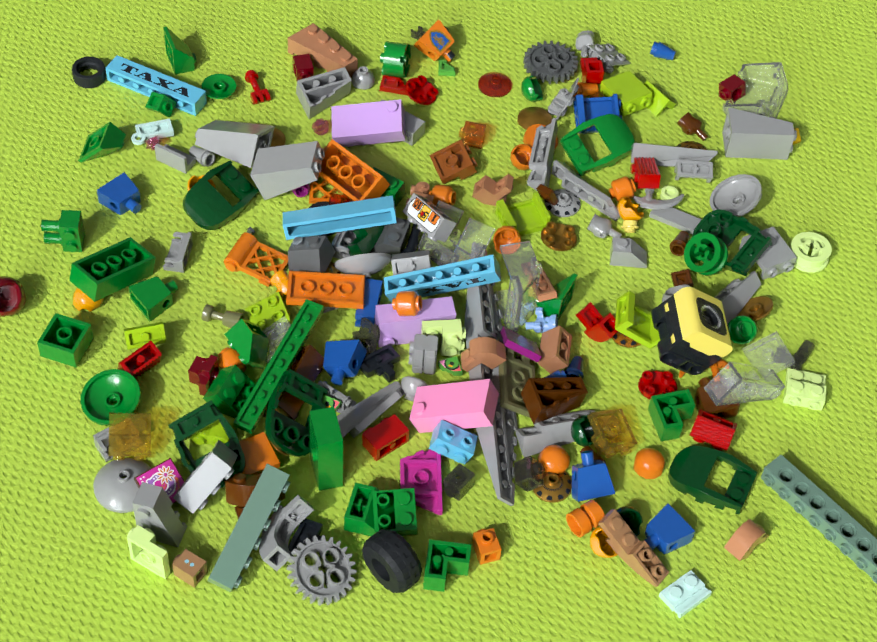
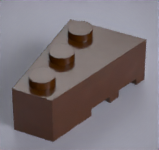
(552, 396)

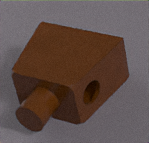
(706, 404)

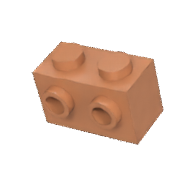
(555, 349)

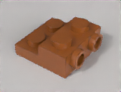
(454, 162)

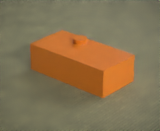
(350, 174)

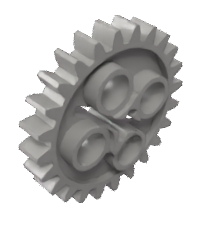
(303, 572)

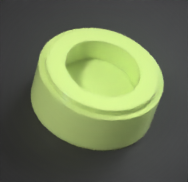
(669, 192)

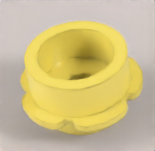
(629, 226)

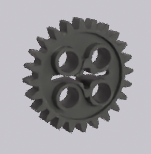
(550, 62)

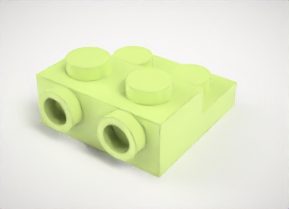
(449, 334)
(804, 389)
(146, 551)

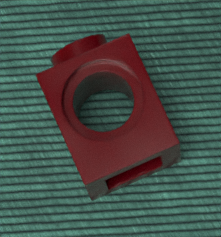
(302, 66)
(732, 88)

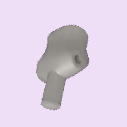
(583, 40)
(602, 227)

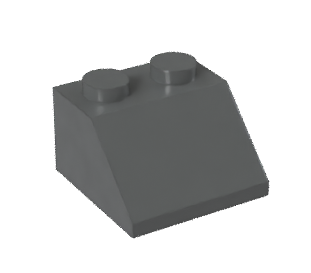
(393, 238)
(310, 254)

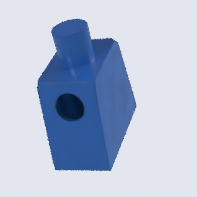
(120, 195)
(343, 359)
(590, 478)
(668, 531)

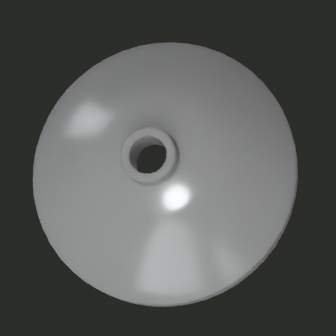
(736, 194)
(363, 264)
(112, 490)

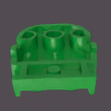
(614, 134)

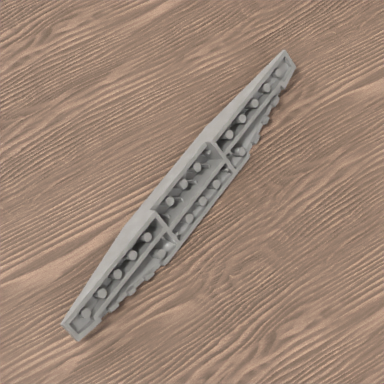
(497, 441)

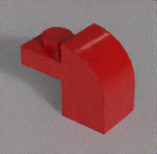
(592, 70)
(597, 327)

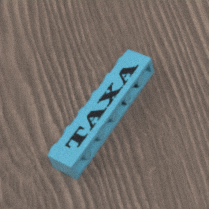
(146, 80)
(445, 277)

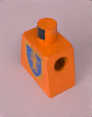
(436, 42)

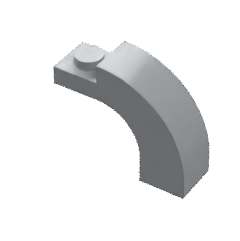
(275, 540)

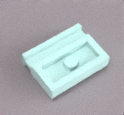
(685, 594)

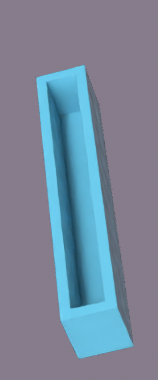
(339, 217)

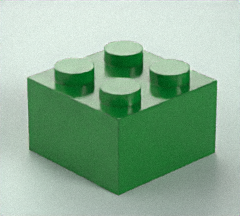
(65, 340)

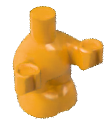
(280, 280)

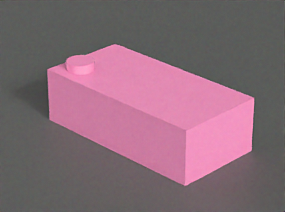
(460, 403)

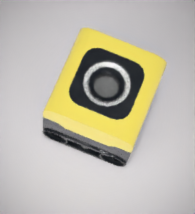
(691, 331)

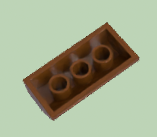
(308, 364)

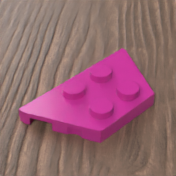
(424, 475)

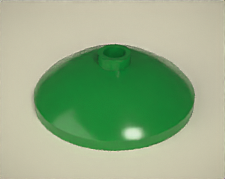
(107, 388)

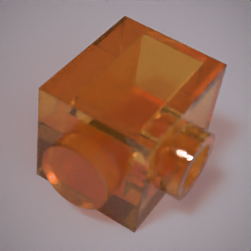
(473, 134)

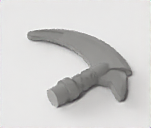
(649, 203)

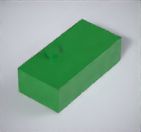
(112, 269)
(326, 448)

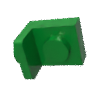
(161, 104)

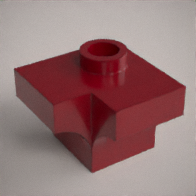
(203, 372)

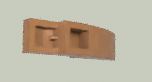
(632, 551)

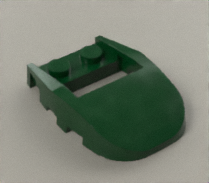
(209, 207)
(727, 227)
(196, 422)
(281, 430)
(691, 470)

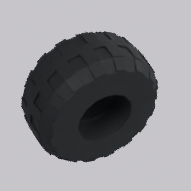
(392, 561)

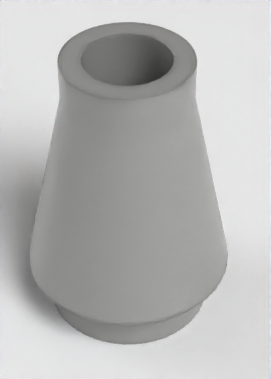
(203, 156)

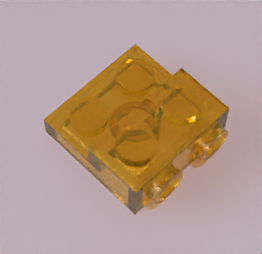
(611, 433)
(129, 435)

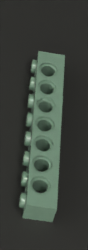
(826, 511)

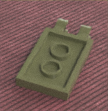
(512, 379)

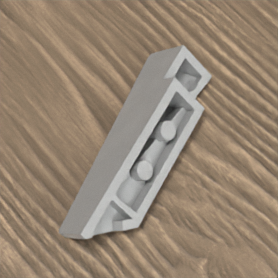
(542, 155)
(668, 155)
(586, 192)
(737, 294)
(365, 412)
(548, 432)

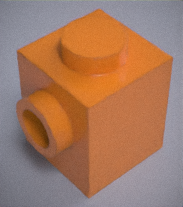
(486, 546)

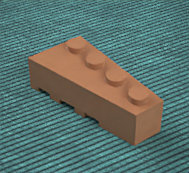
(322, 49)

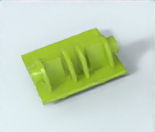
(267, 311)

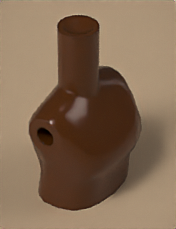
(691, 125)

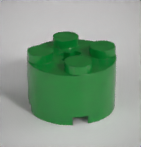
(395, 59)

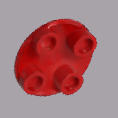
(421, 90)
(656, 383)

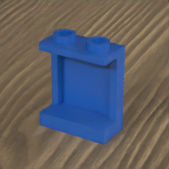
(590, 108)

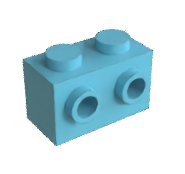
(453, 442)

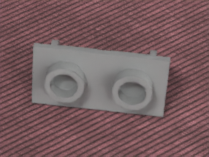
(333, 393)

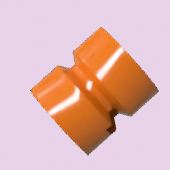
(584, 519)

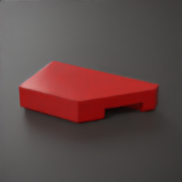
(392, 85)

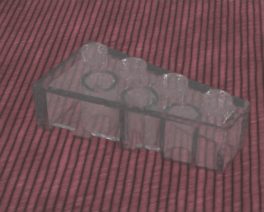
(743, 384)

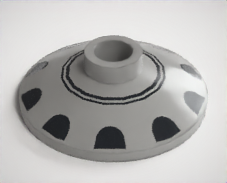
(567, 204)

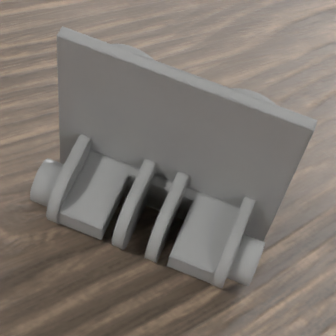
(608, 55)
(562, 100)

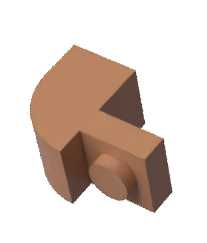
(490, 191)
(484, 351)
(746, 539)

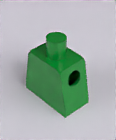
(152, 296)

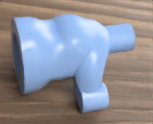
(542, 323)

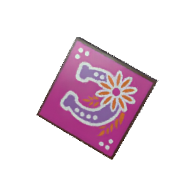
(163, 475)

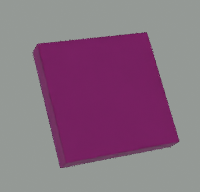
(520, 344)

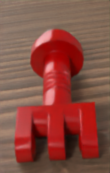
(252, 77)

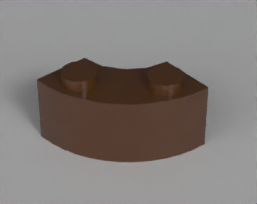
(240, 488)

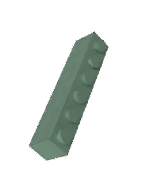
(248, 528)

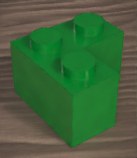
(668, 412)
(445, 558)

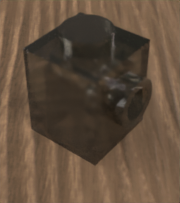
(528, 473)
(458, 482)

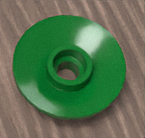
(219, 86)

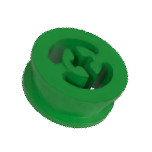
(713, 258)

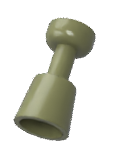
(228, 318)

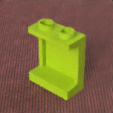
(629, 90)
(525, 216)
(635, 321)

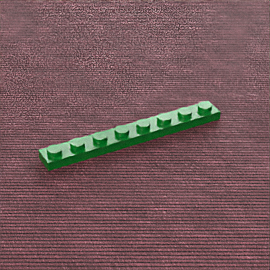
(279, 363)

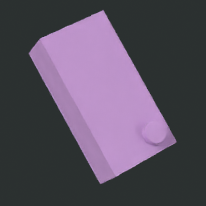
(368, 123)
(402, 330)

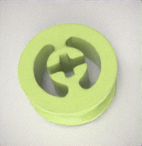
(820, 251)

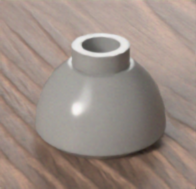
(363, 78)
(409, 386)

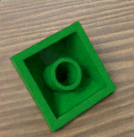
(178, 53)
(102, 142)
(564, 295)

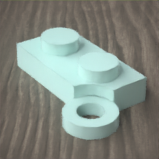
(145, 131)

